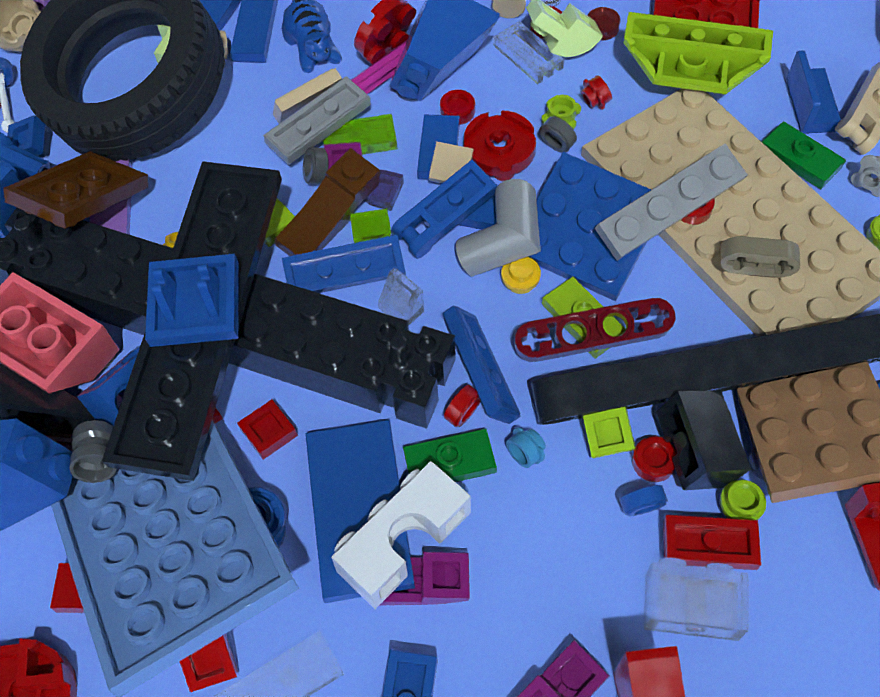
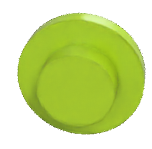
(742, 500)

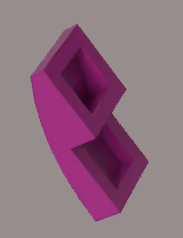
(437, 580)
(570, 675)

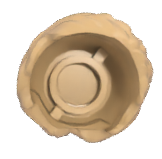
(15, 22)

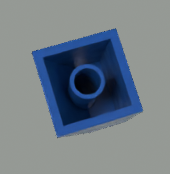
(440, 43)
(31, 472)

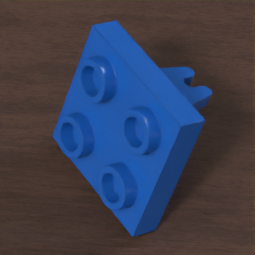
(192, 300)

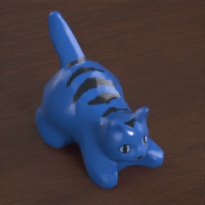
(308, 27)

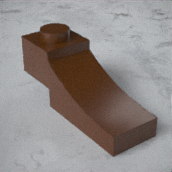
(330, 206)

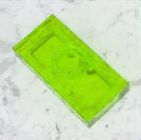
(373, 133)

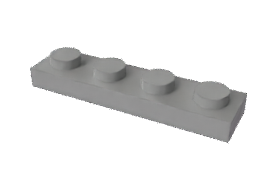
(670, 202)

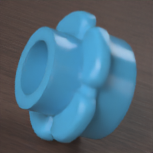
(526, 447)

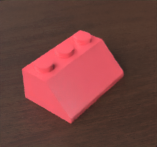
(49, 338)

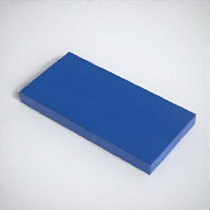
(348, 477)

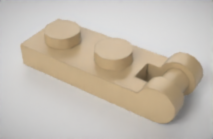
(864, 112)

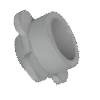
(869, 165)

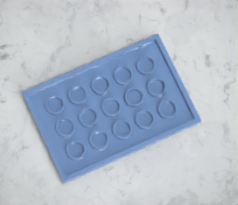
(168, 563)

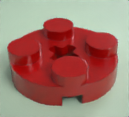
(385, 30)
(505, 160)

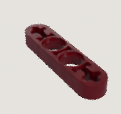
(595, 334)

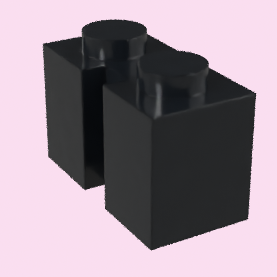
(704, 439)

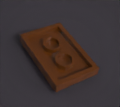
(76, 189)

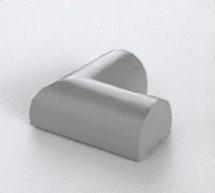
(508, 240)

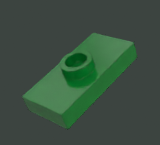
(804, 155)
(458, 456)

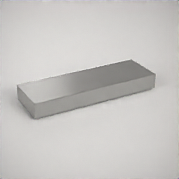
(317, 120)

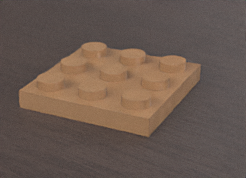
(815, 431)

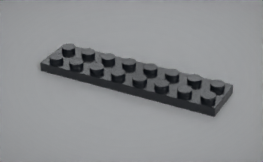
(178, 386)

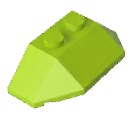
(696, 52)

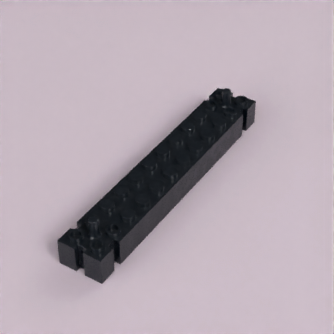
(283, 328)

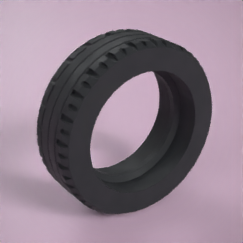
(148, 115)

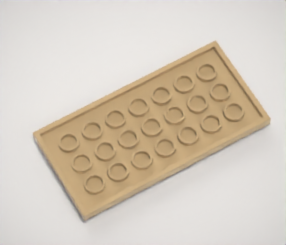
(836, 261)

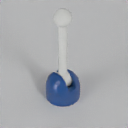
(5, 80)

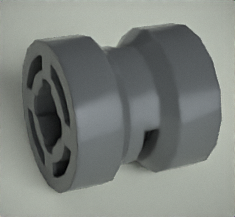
(89, 446)

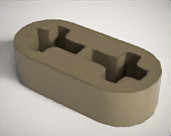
(760, 256)

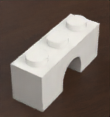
(425, 503)

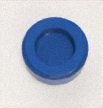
(644, 500)

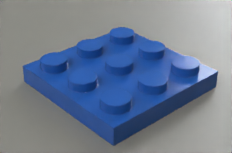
(569, 210)

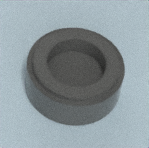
(558, 134)
(315, 165)

